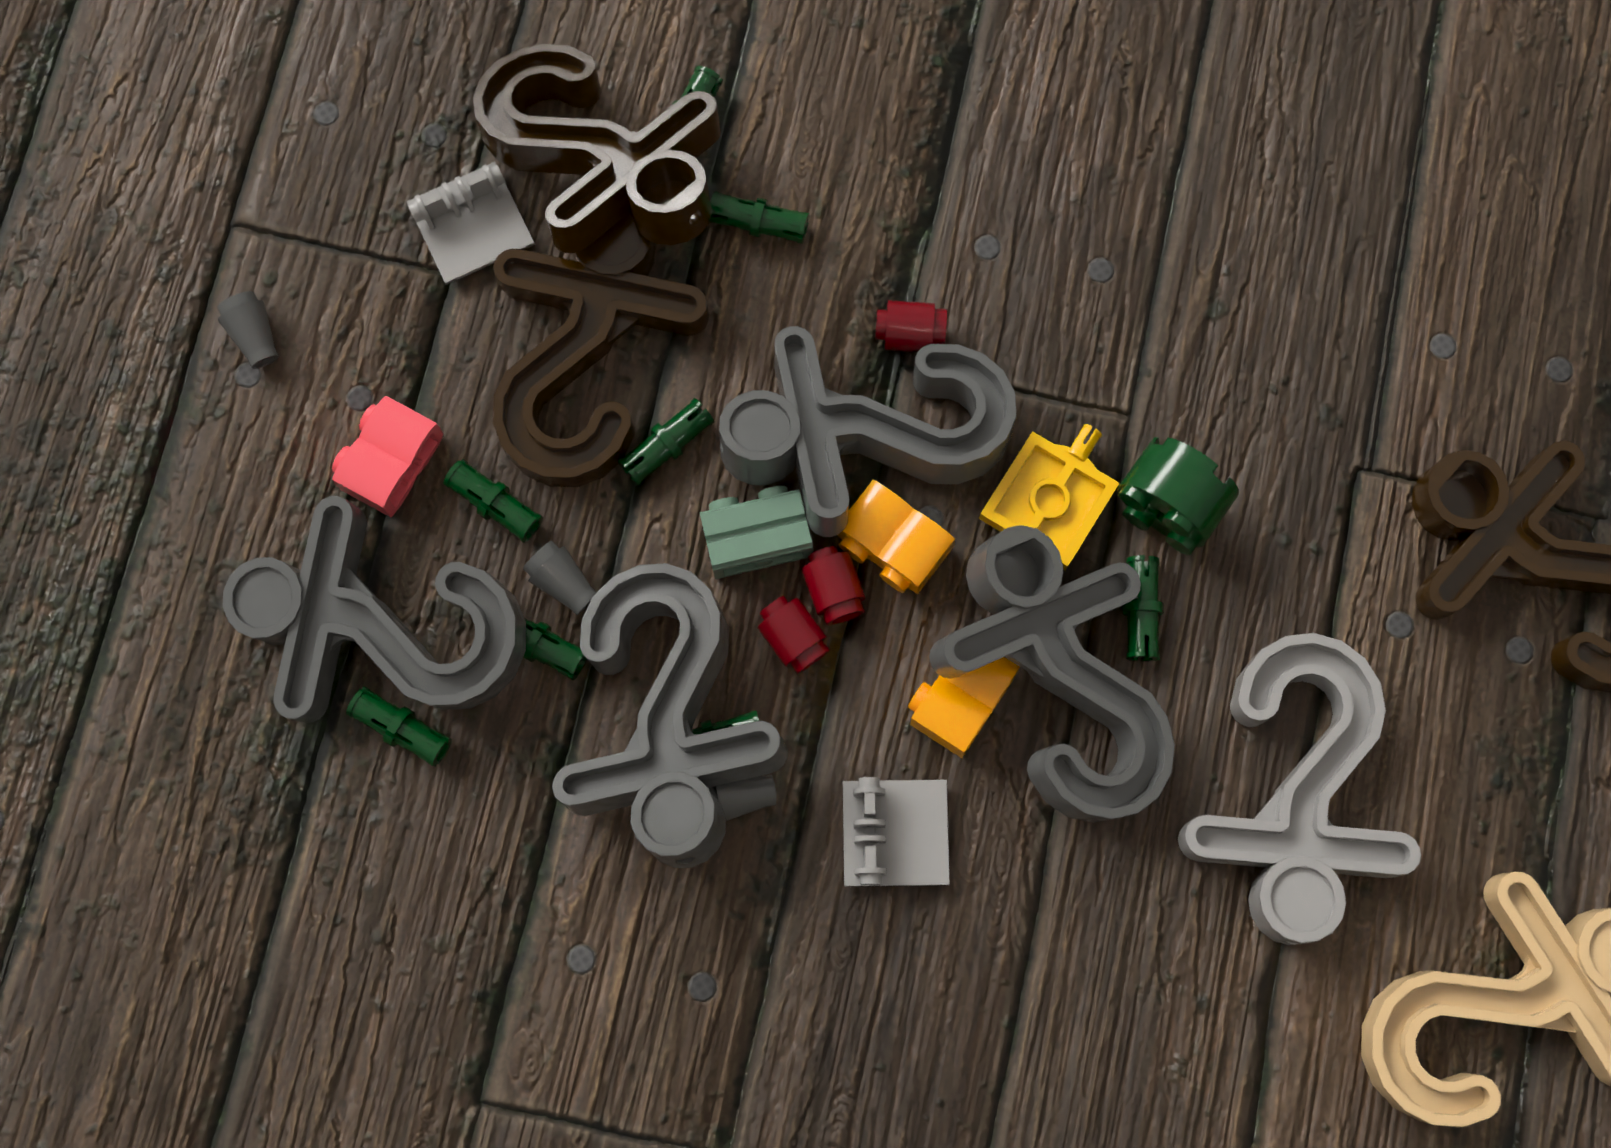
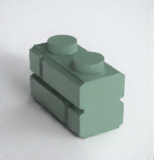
(756, 532)

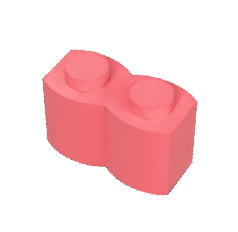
(386, 456)

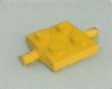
(1052, 491)

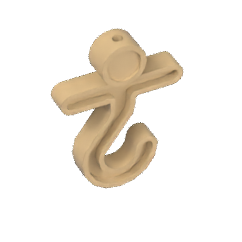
(1559, 988)

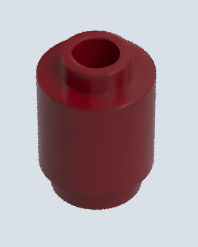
(910, 325)
(834, 585)
(793, 634)

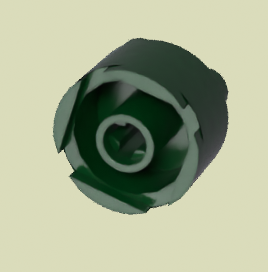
(1176, 494)

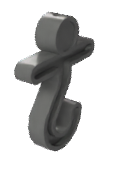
(812, 426)
(330, 604)
(1034, 627)
(666, 765)

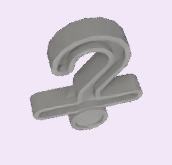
(1291, 836)

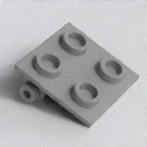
(469, 222)
(895, 832)

